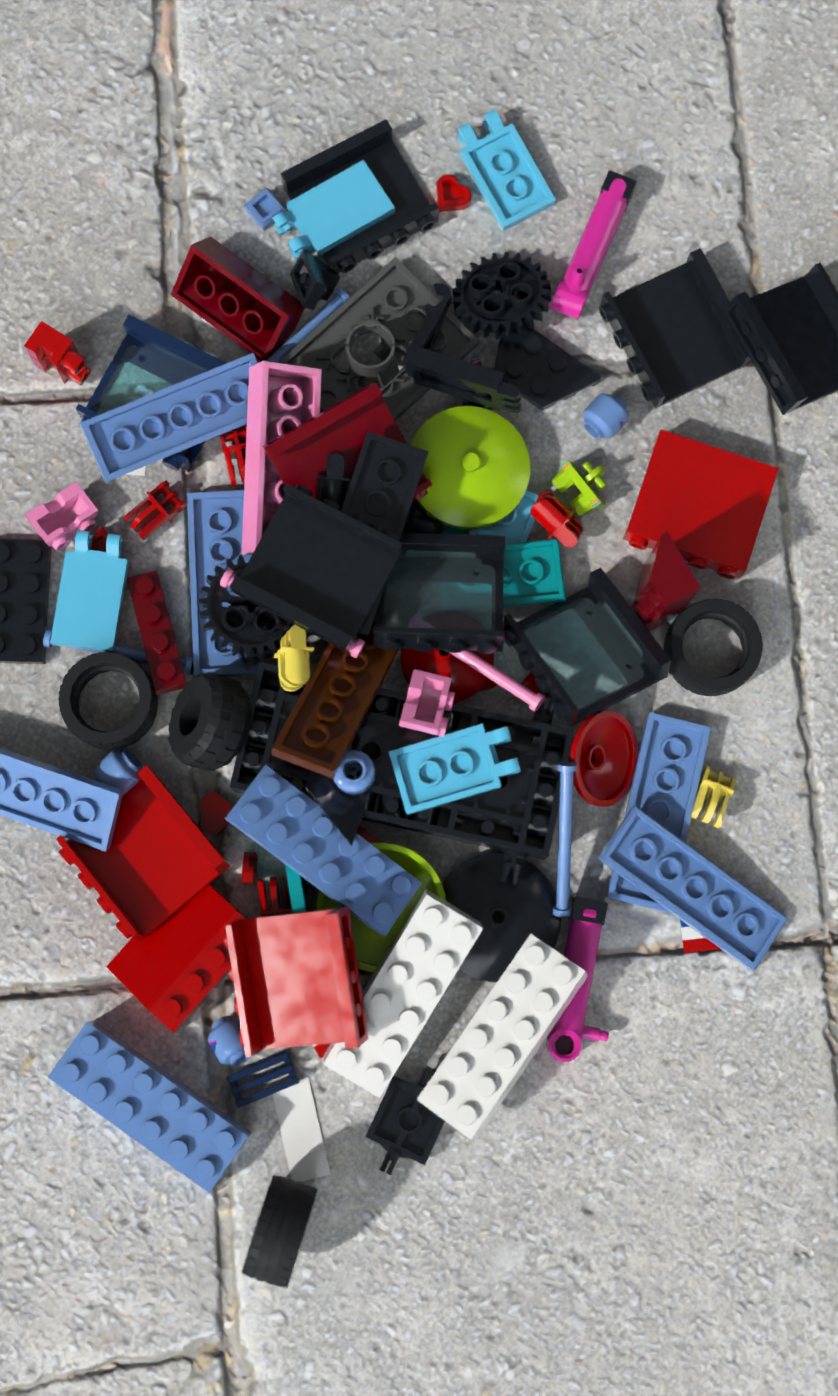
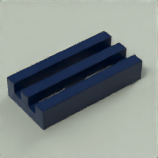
(237, 1090)

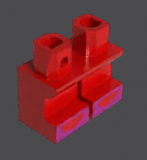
(53, 348)

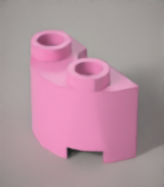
(63, 516)
(426, 703)

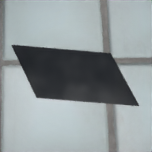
(342, 808)

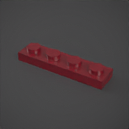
(156, 632)

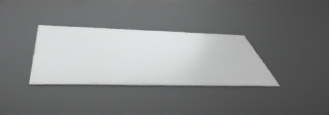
(301, 1132)

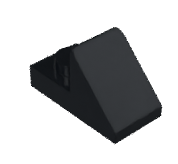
(313, 280)

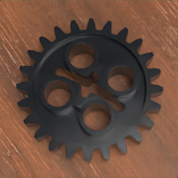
(502, 295)
(249, 634)

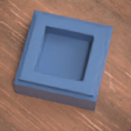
(263, 208)

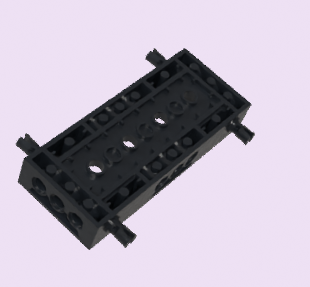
(507, 819)

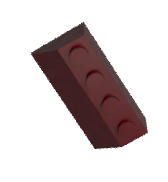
(236, 298)
(664, 585)

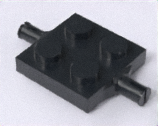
(404, 1123)

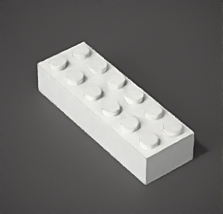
(406, 990)
(502, 1037)

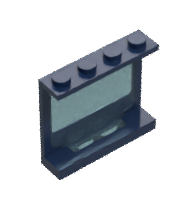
(143, 365)

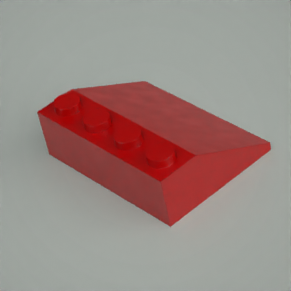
(180, 959)

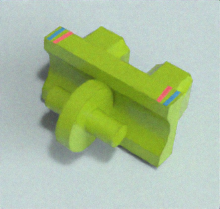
(572, 476)

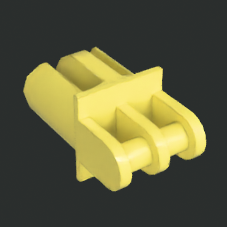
(294, 659)
(715, 790)

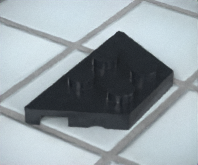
(541, 368)

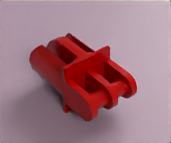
(236, 451)
(150, 514)
(557, 519)
(275, 897)

